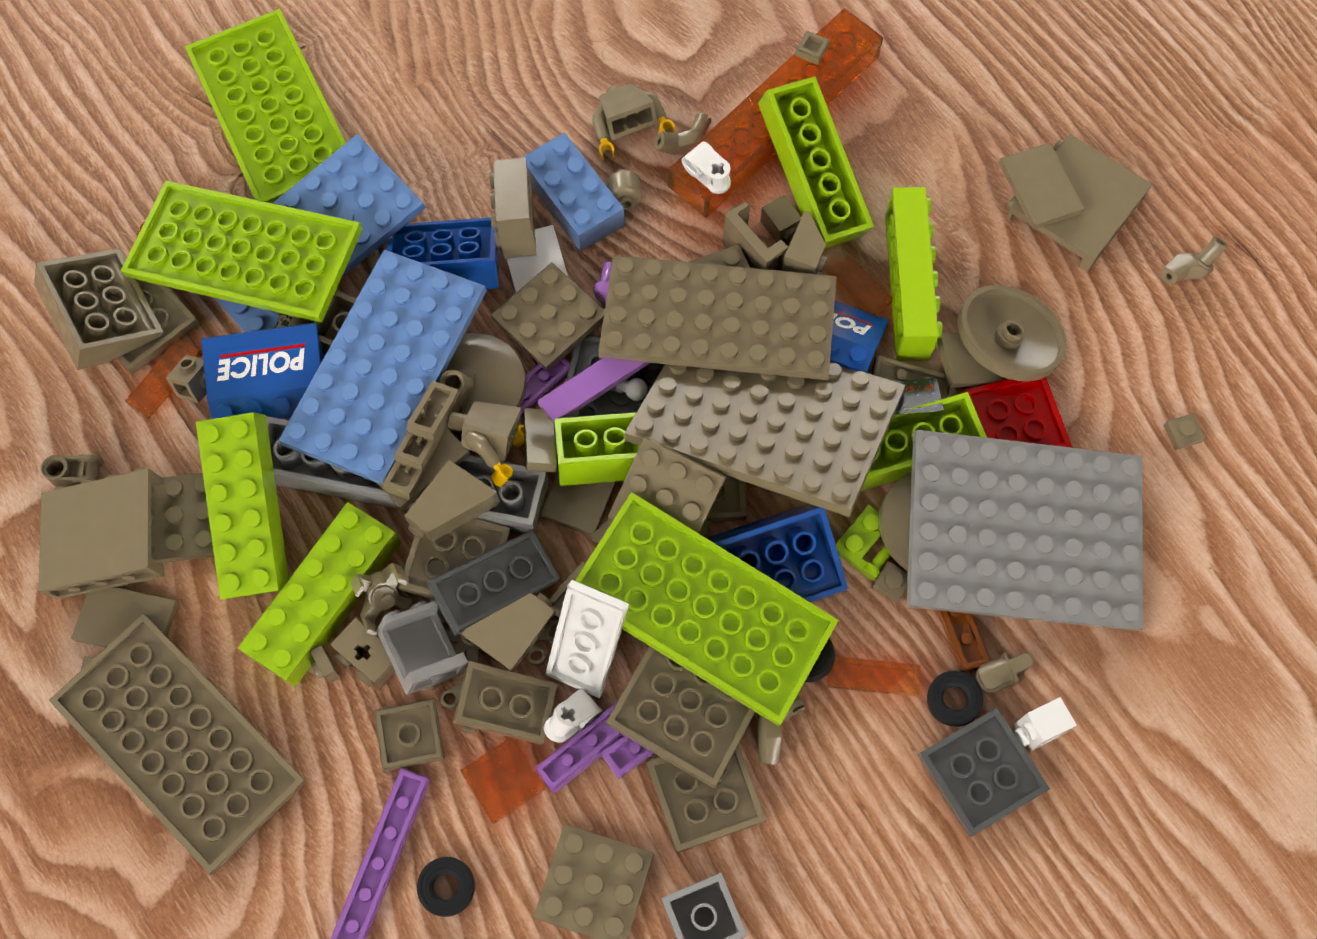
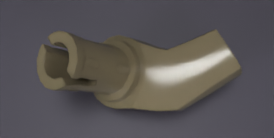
(682, 142)
(1193, 265)
(771, 735)

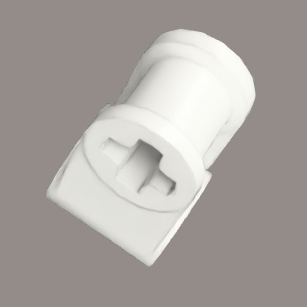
(708, 168)
(571, 716)

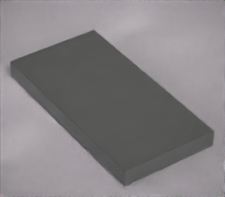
(493, 581)

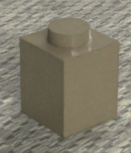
(780, 219)

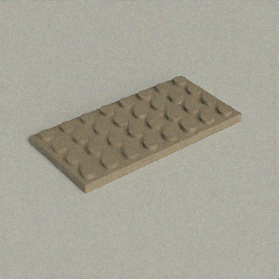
(719, 317)
(178, 743)

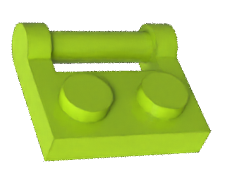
(859, 541)

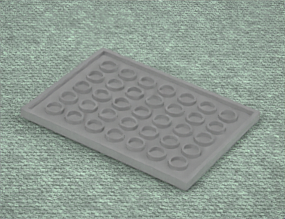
(1025, 531)

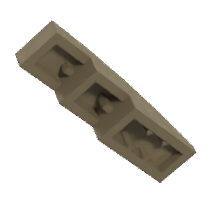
(421, 441)

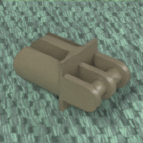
(1002, 672)

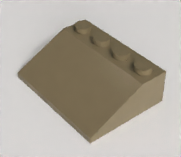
(95, 307)

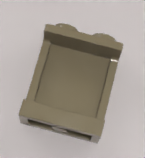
(755, 251)

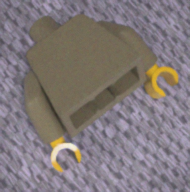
(625, 112)
(490, 432)

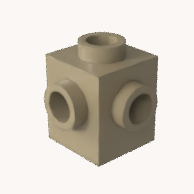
(188, 379)

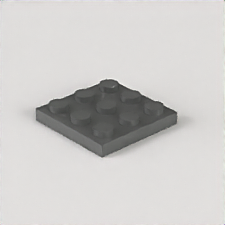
(983, 772)

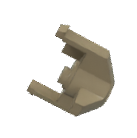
(380, 593)

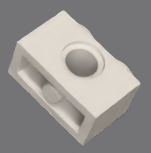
(1044, 725)

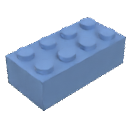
(573, 192)

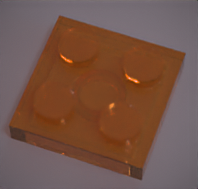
(502, 780)

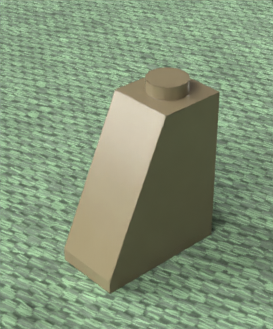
(449, 503)
(512, 630)

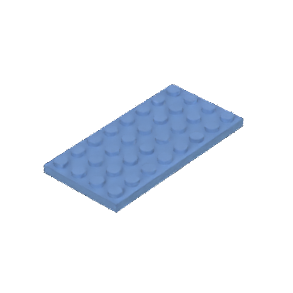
(351, 187)
(382, 365)

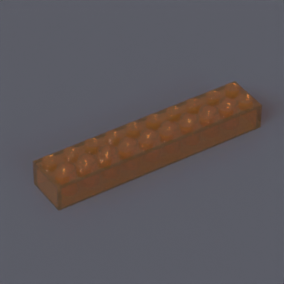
(743, 135)

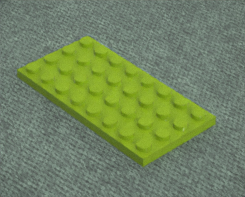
(266, 103)
(243, 250)
(708, 608)

